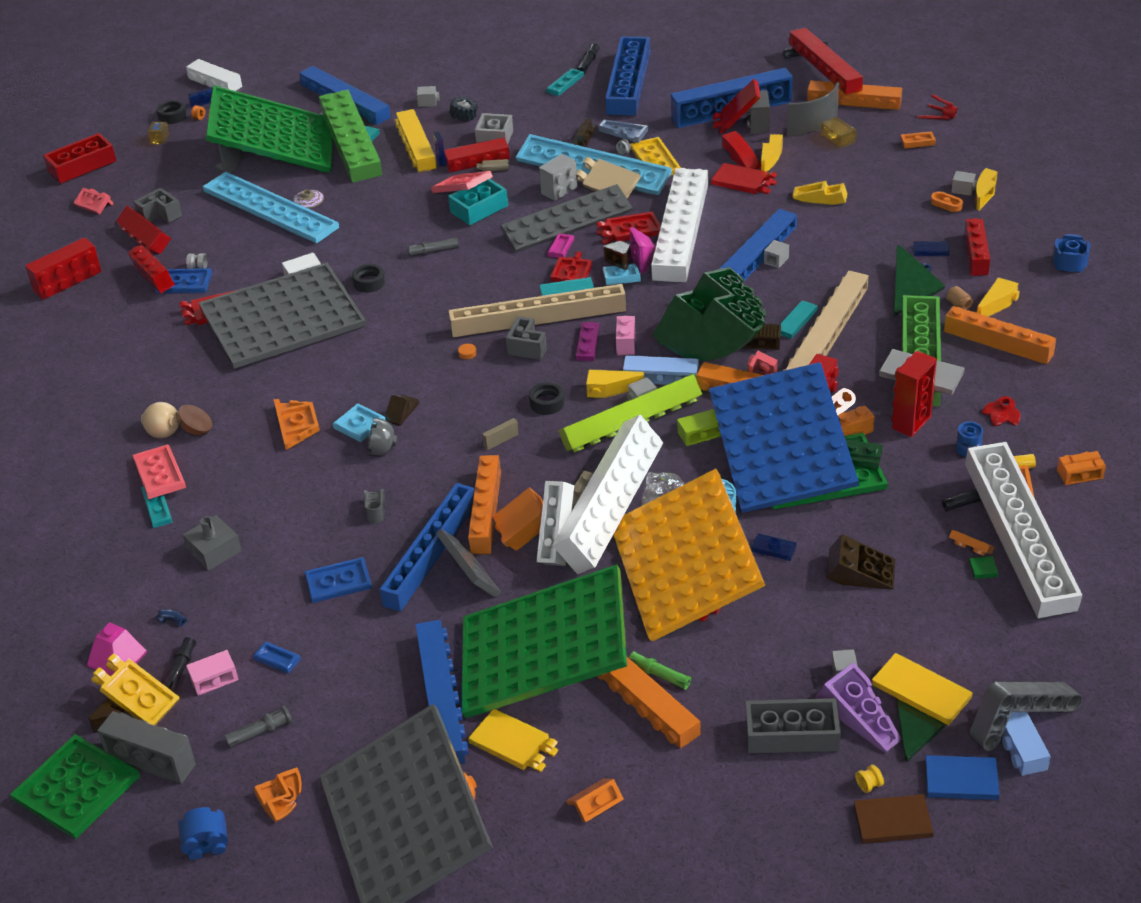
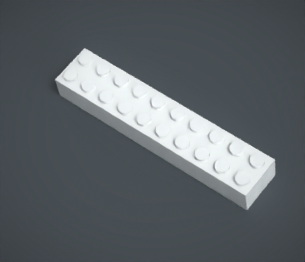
(680, 225)
(608, 495)
(1023, 530)

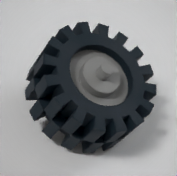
(463, 109)

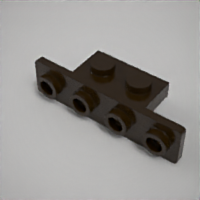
(584, 133)

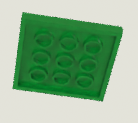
(75, 786)

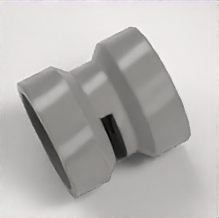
(196, 261)

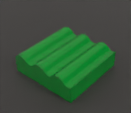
(983, 567)

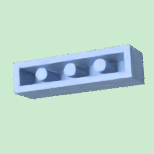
(662, 369)
(1025, 744)

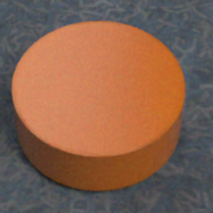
(467, 351)

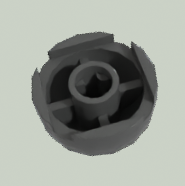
(381, 437)

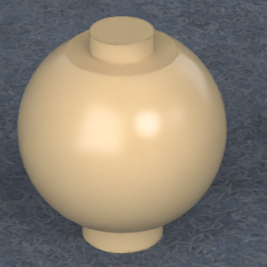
(160, 420)

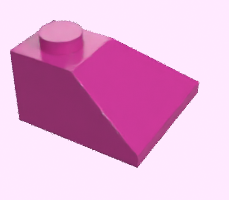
(641, 249)
(117, 641)

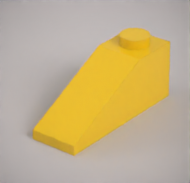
(999, 297)
(610, 383)

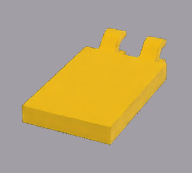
(135, 690)
(513, 741)

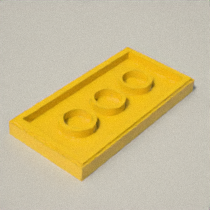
(655, 152)
(922, 689)

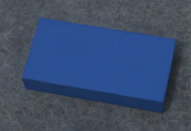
(276, 657)

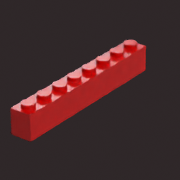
(826, 61)

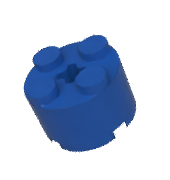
(1071, 253)
(202, 832)

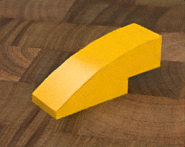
(771, 152)
(985, 187)
(821, 193)

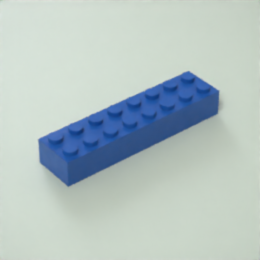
(628, 76)
(700, 103)

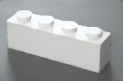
(213, 75)
(555, 512)

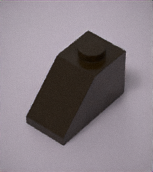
(618, 254)

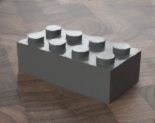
(792, 725)
(147, 747)

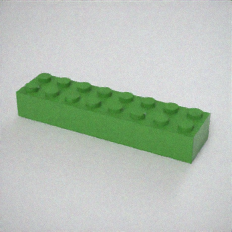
(350, 136)
(922, 328)

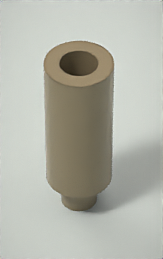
(493, 165)

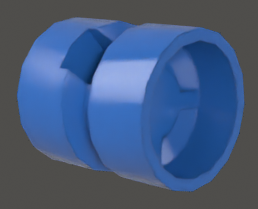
(968, 436)

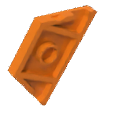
(296, 421)

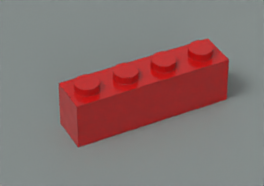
(473, 154)
(143, 229)
(976, 247)
(151, 268)

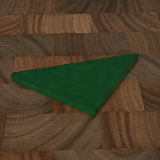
(912, 279)
(916, 728)

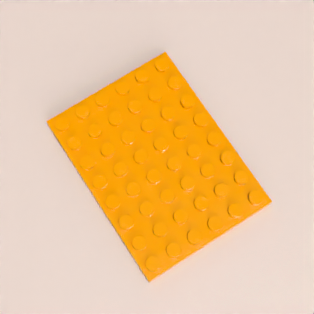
(686, 555)

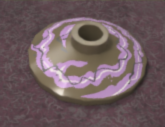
(308, 198)

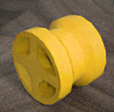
(869, 778)

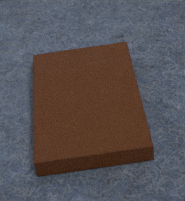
(893, 818)

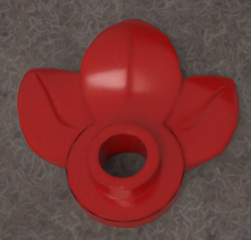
(1001, 413)

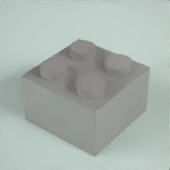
(494, 127)
(558, 177)

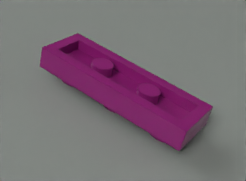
(587, 341)

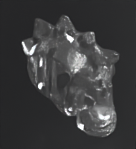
(659, 484)

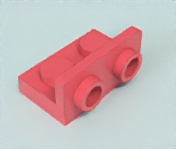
(92, 200)
(762, 363)

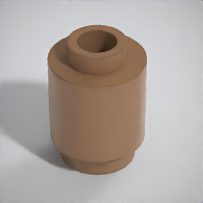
(959, 298)

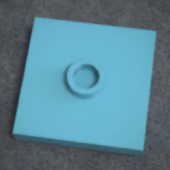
(616, 275)
(357, 422)

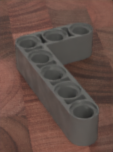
(1010, 697)

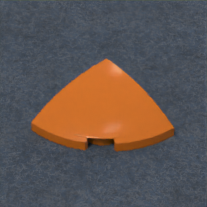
(279, 794)

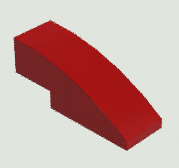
(740, 150)

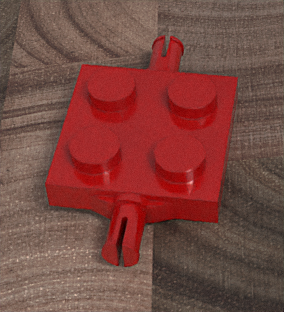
(571, 268)

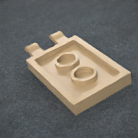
(607, 174)

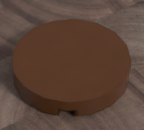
(194, 420)

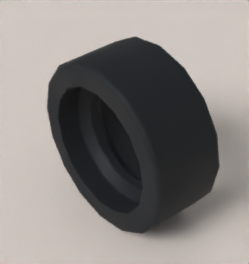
(172, 117)
(368, 285)
(546, 407)

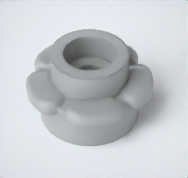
(620, 146)

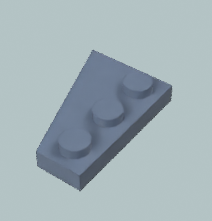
(624, 130)

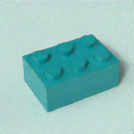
(478, 201)

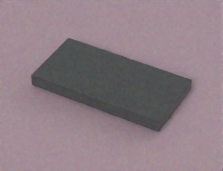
(468, 563)

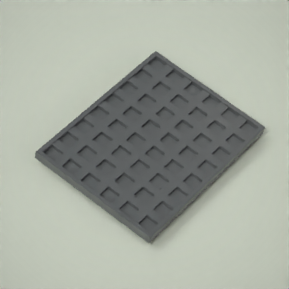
(281, 315)
(404, 811)

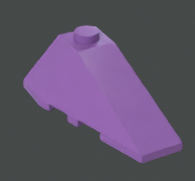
(860, 707)

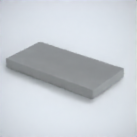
(946, 375)

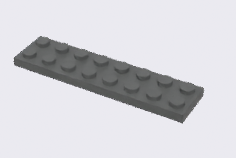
(566, 218)

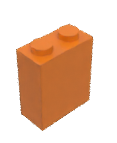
(520, 519)

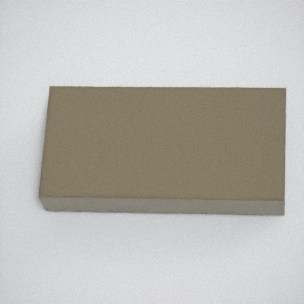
(500, 434)

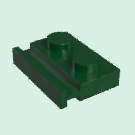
(865, 453)

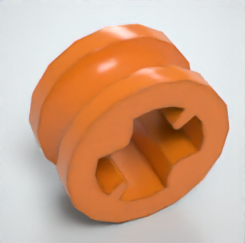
(198, 112)

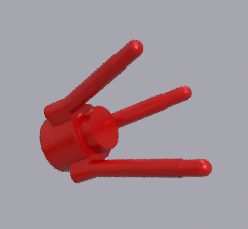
(948, 111)

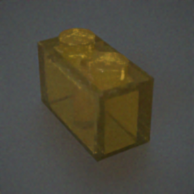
(838, 132)

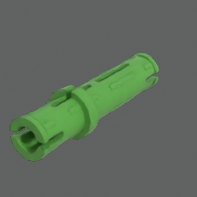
(650, 666)

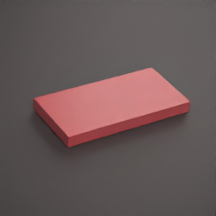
(461, 182)
(158, 471)

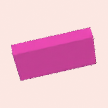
(560, 245)

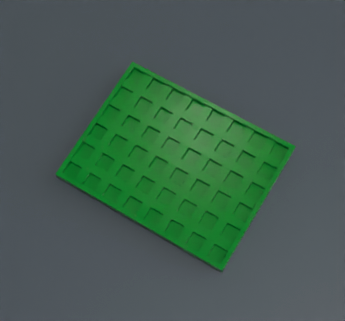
(543, 641)

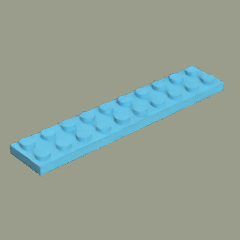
(541, 150)
(271, 207)

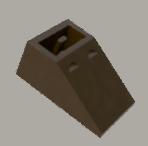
(859, 565)

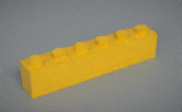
(415, 140)

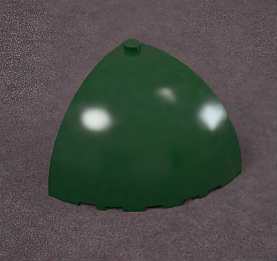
(712, 318)

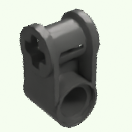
(374, 506)

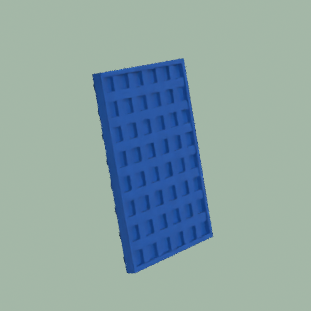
(782, 437)

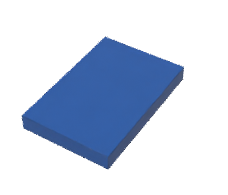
(189, 280)
(338, 580)
(962, 777)

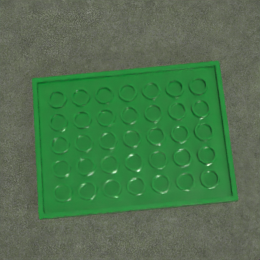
(269, 129)

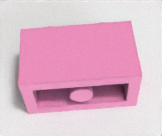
(625, 335)
(212, 672)

